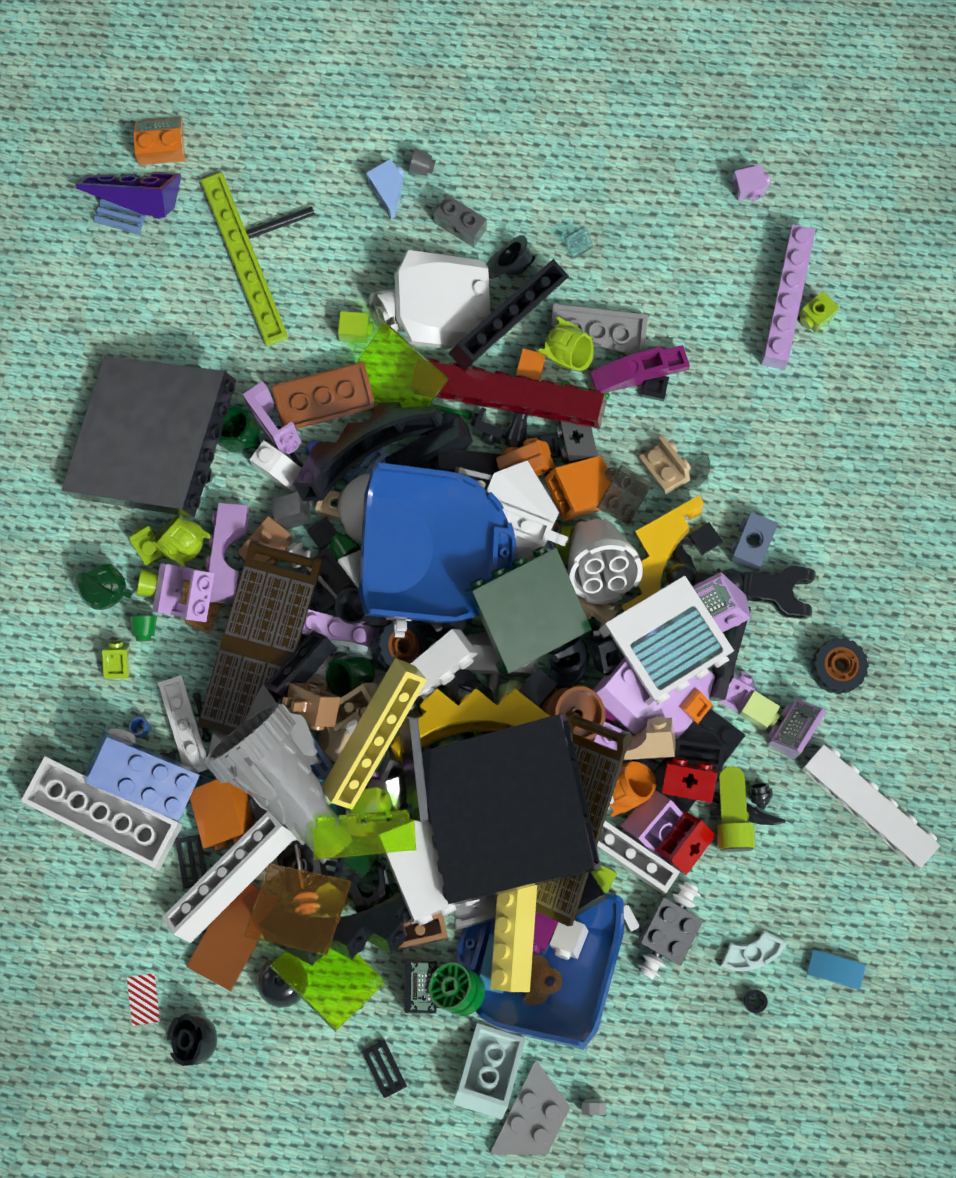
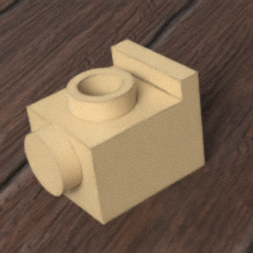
(325, 509)

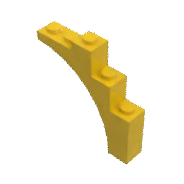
(475, 713)

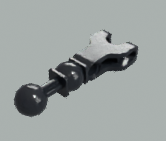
(758, 587)

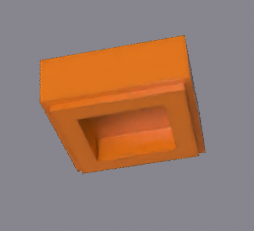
(696, 705)

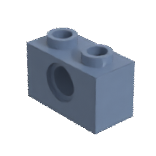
(759, 528)

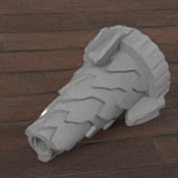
(270, 765)

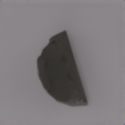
(698, 473)

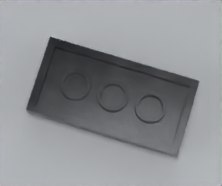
(711, 730)

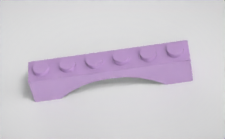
(788, 297)

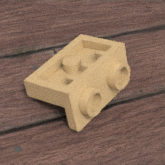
(666, 465)

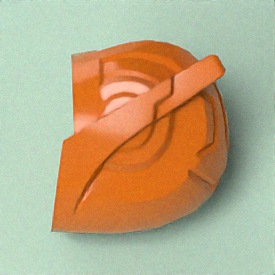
(634, 786)

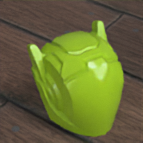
(568, 346)
(180, 540)

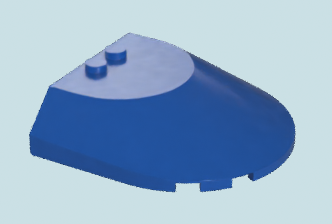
(427, 541)
(576, 1010)

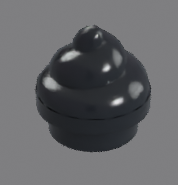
(760, 794)

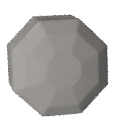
(593, 1107)

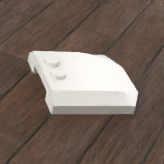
(440, 297)

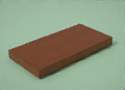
(324, 396)
(224, 947)

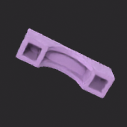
(230, 526)

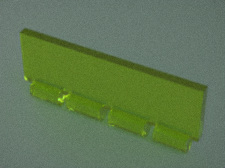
(358, 839)

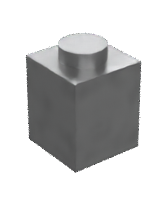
(290, 511)

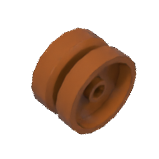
(579, 700)

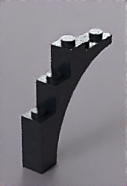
(357, 441)
(378, 925)

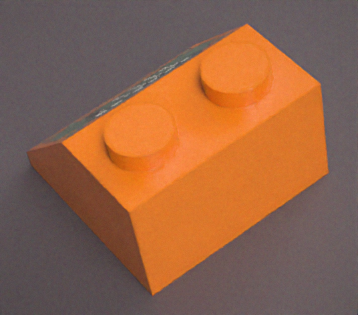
(159, 141)

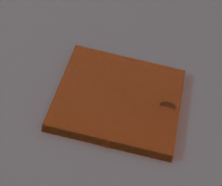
(298, 909)

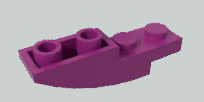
(639, 367)

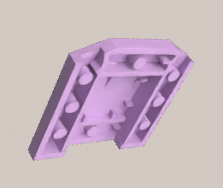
(626, 697)

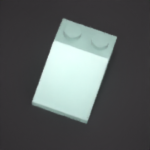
(489, 1071)

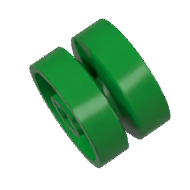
(456, 989)

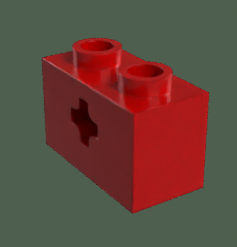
(699, 789)
(685, 843)

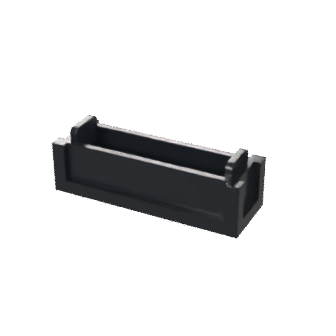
(301, 664)

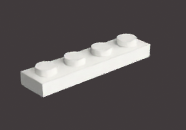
(183, 723)

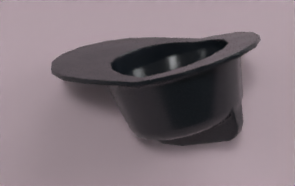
(511, 259)
(465, 683)

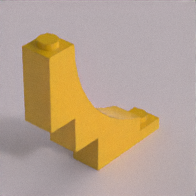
(659, 542)

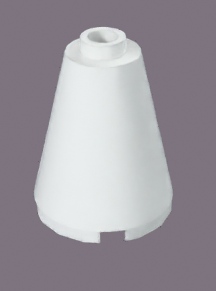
(385, 308)

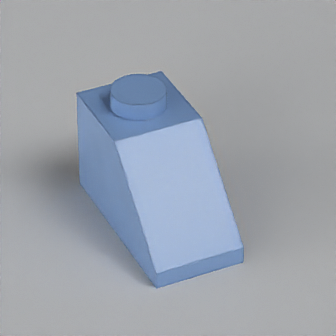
(387, 185)

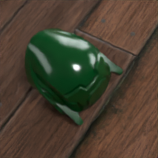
(239, 431)
(101, 587)
(349, 673)

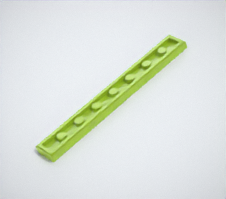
(244, 259)

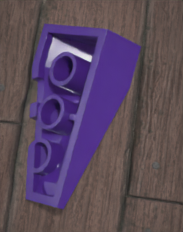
(146, 196)

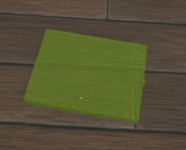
(400, 371)
(332, 986)

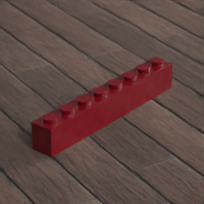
(522, 395)

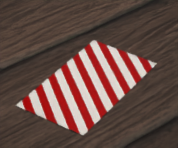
(143, 999)

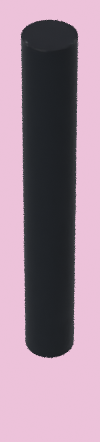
(280, 222)

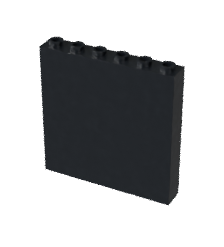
(149, 435)
(508, 810)

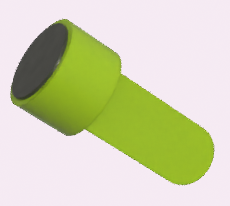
(735, 832)

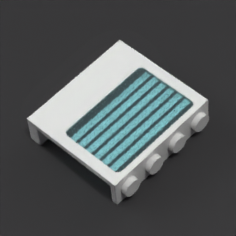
(669, 639)

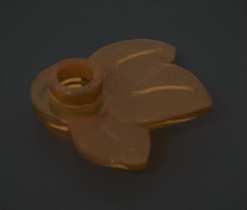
(538, 989)

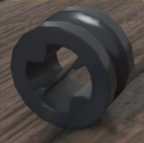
(761, 996)

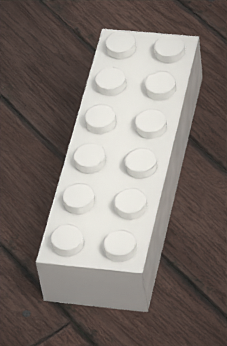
(101, 815)

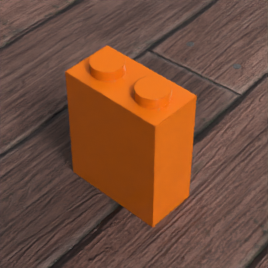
(578, 487)
(221, 814)

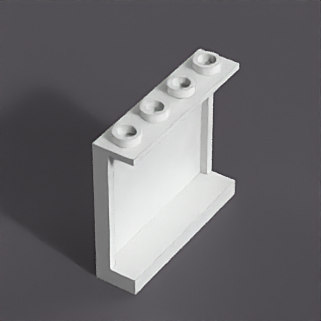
(420, 879)

